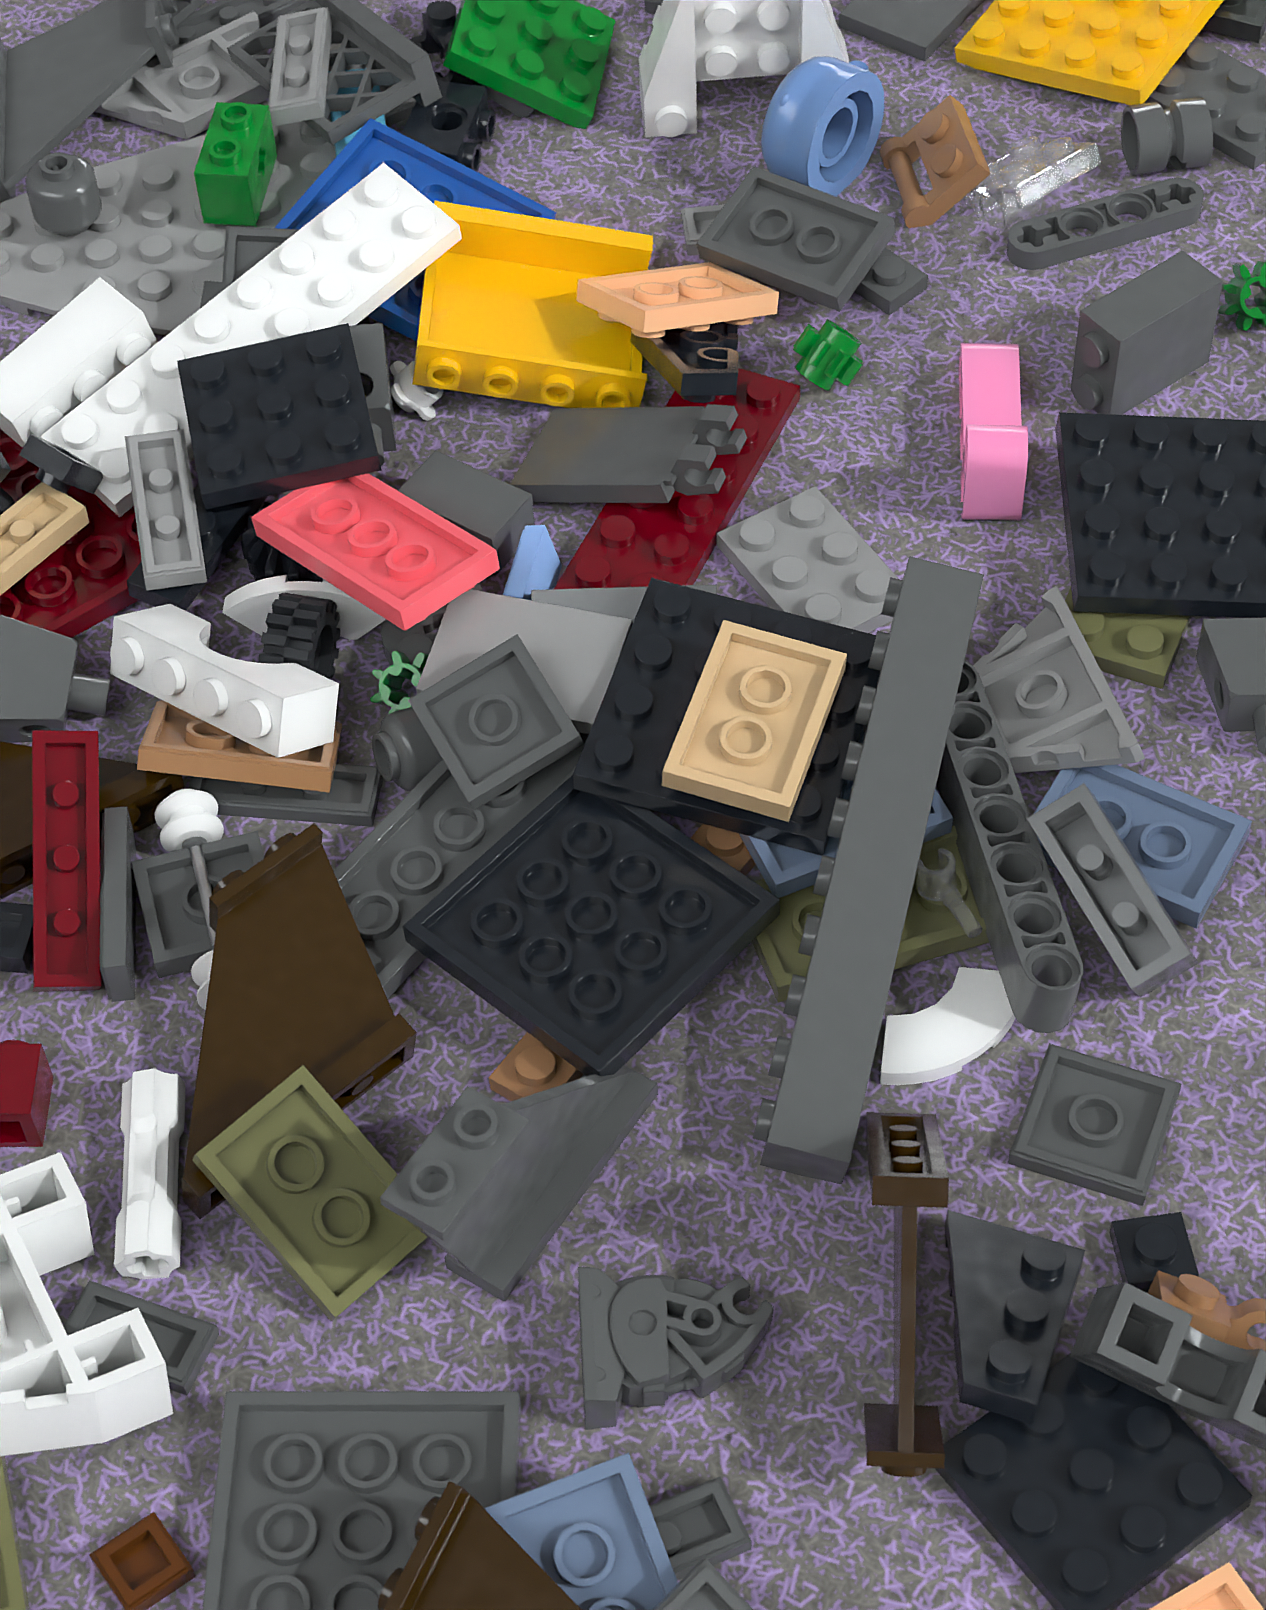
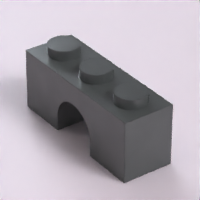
(1161, 1355)

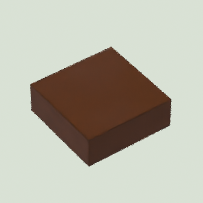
(142, 1564)

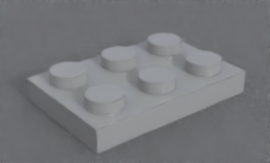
(810, 562)

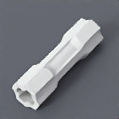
(149, 1219)

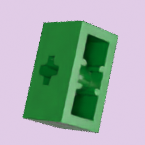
(235, 164)

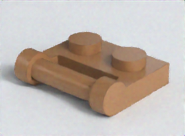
(950, 158)

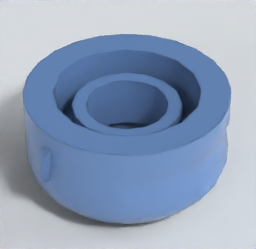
(823, 123)

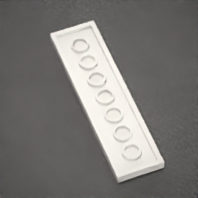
(315, 280)

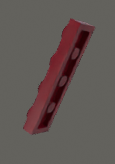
(65, 860)

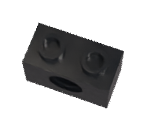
(454, 123)

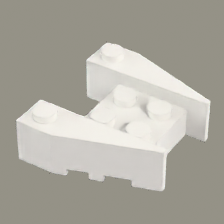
(725, 42)
(55, 1384)

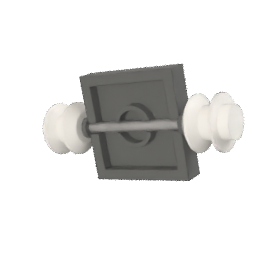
(178, 884)

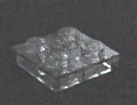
(1025, 176)

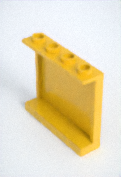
(507, 317)

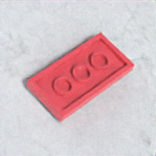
(377, 546)

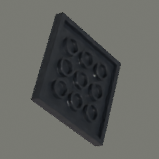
(1164, 514)
(653, 692)
(591, 925)

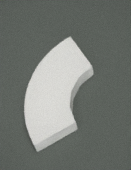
(254, 601)
(948, 1034)

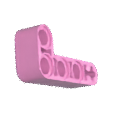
(991, 432)

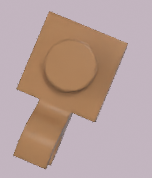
(1210, 1309)

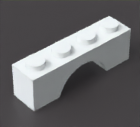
(264, 704)

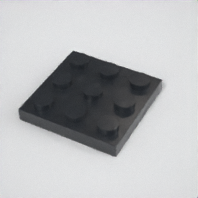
(277, 416)
(1093, 1489)

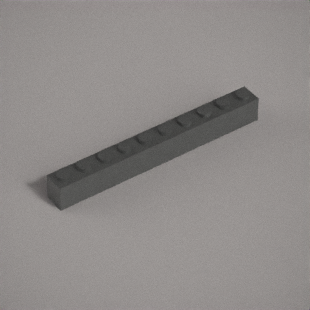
(872, 875)

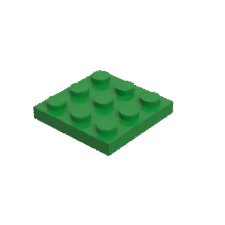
(535, 53)

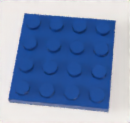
(428, 173)

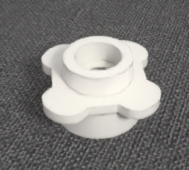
(411, 396)

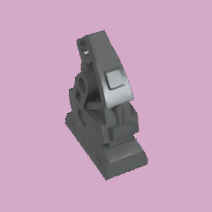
(659, 1338)

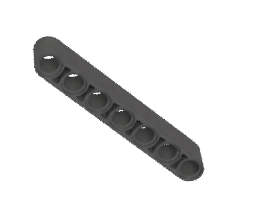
(1007, 866)

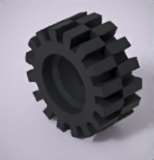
(302, 633)

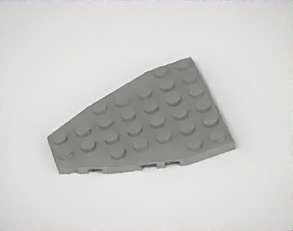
(148, 232)

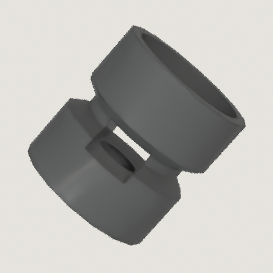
(1172, 135)

